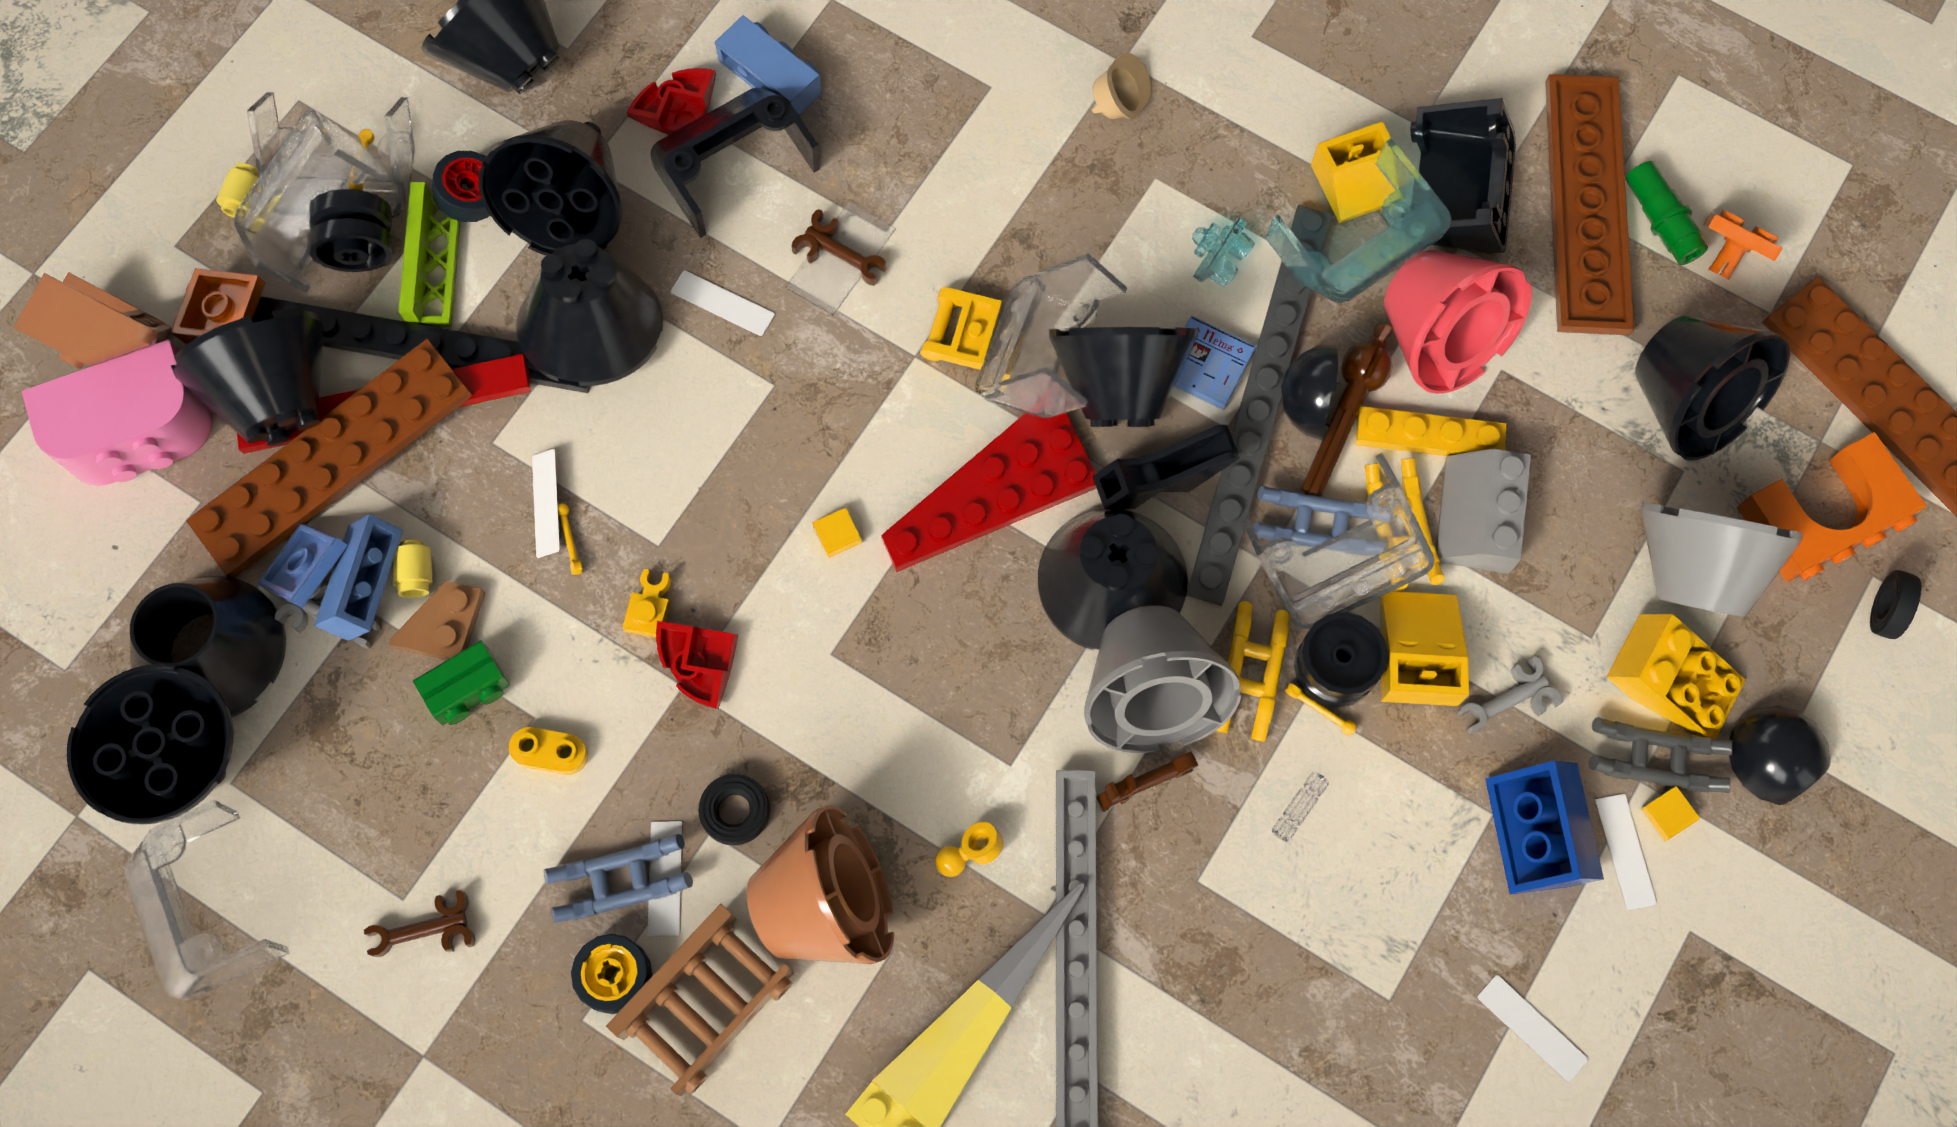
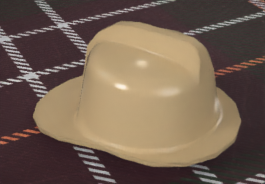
(1122, 88)

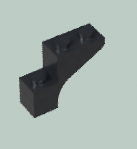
(1172, 469)

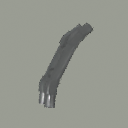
(1679, 745)

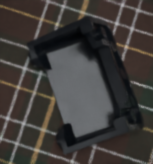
(1470, 168)

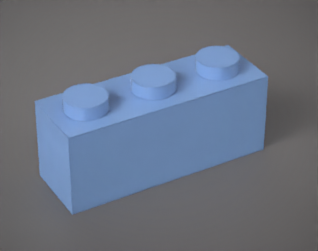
(768, 64)
(358, 578)

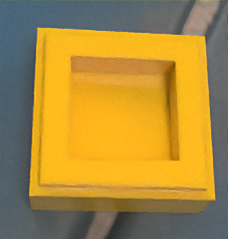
(837, 532)
(1670, 813)

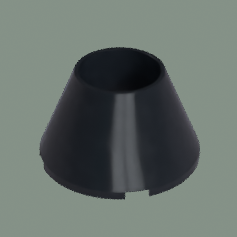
(1708, 380)
(243, 646)

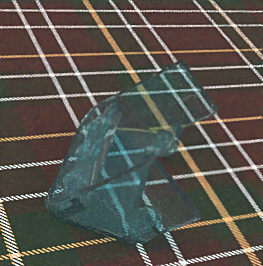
(1413, 220)

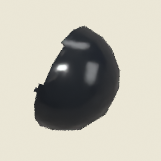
(1309, 388)
(1778, 753)

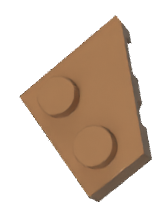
(442, 623)

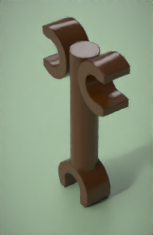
(822, 236)
(1121, 791)
(452, 923)

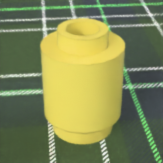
(236, 187)
(412, 569)

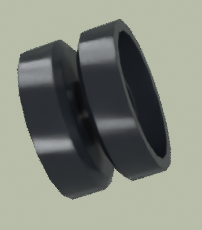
(350, 230)
(1335, 639)

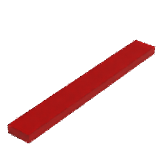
(484, 381)

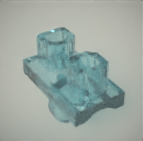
(1231, 241)

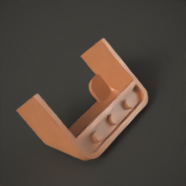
(87, 322)

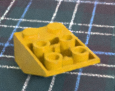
(1424, 649)
(1676, 674)

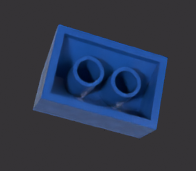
(1544, 827)

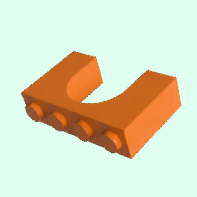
(1881, 499)

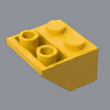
(1349, 171)

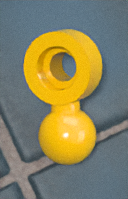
(952, 860)

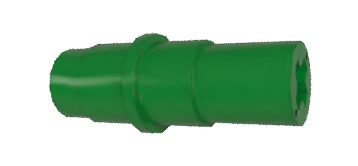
(1666, 213)

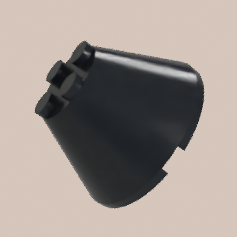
(496, 41)
(553, 186)
(588, 317)
(1123, 369)
(258, 374)
(1106, 567)
(150, 744)

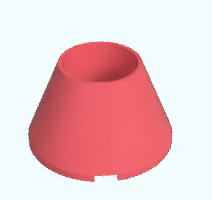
(1455, 315)

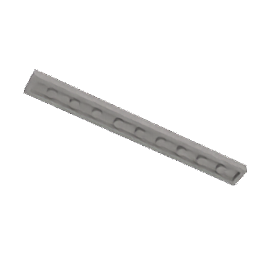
(1076, 952)

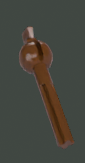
(1364, 369)

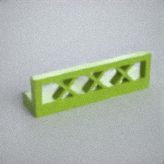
(417, 264)

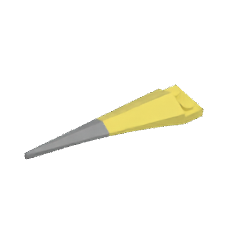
(936, 1066)

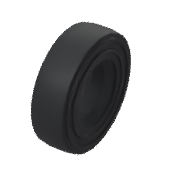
(1895, 604)
(734, 833)

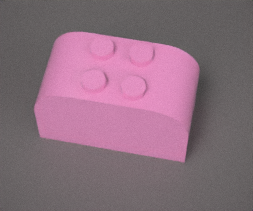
(118, 417)

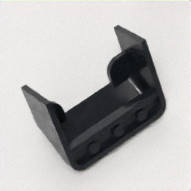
(680, 154)

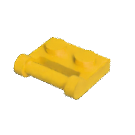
(972, 332)

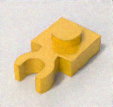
(648, 607)

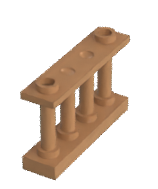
(662, 991)

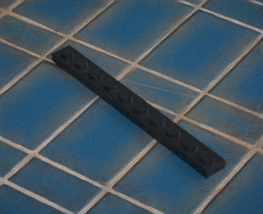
(396, 338)

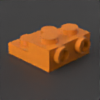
(215, 300)

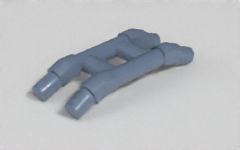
(1305, 504)
(597, 868)

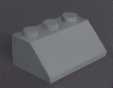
(1483, 509)

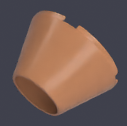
(823, 895)

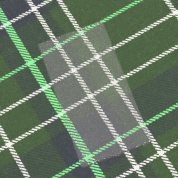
(831, 279)

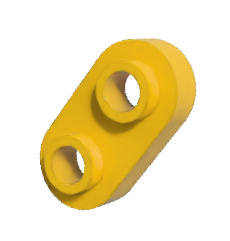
(546, 751)

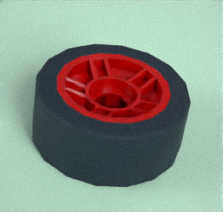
(447, 182)

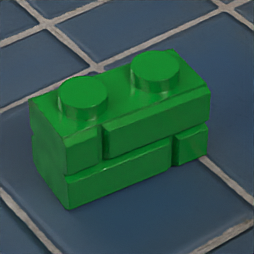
(462, 684)

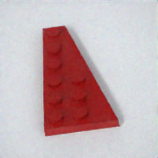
(1010, 479)

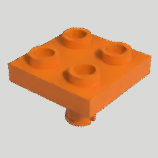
(1739, 241)

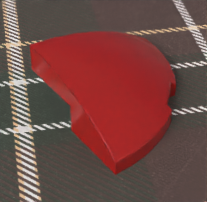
(674, 101)
(697, 659)

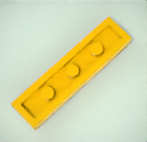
(1426, 432)

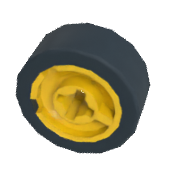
(594, 960)

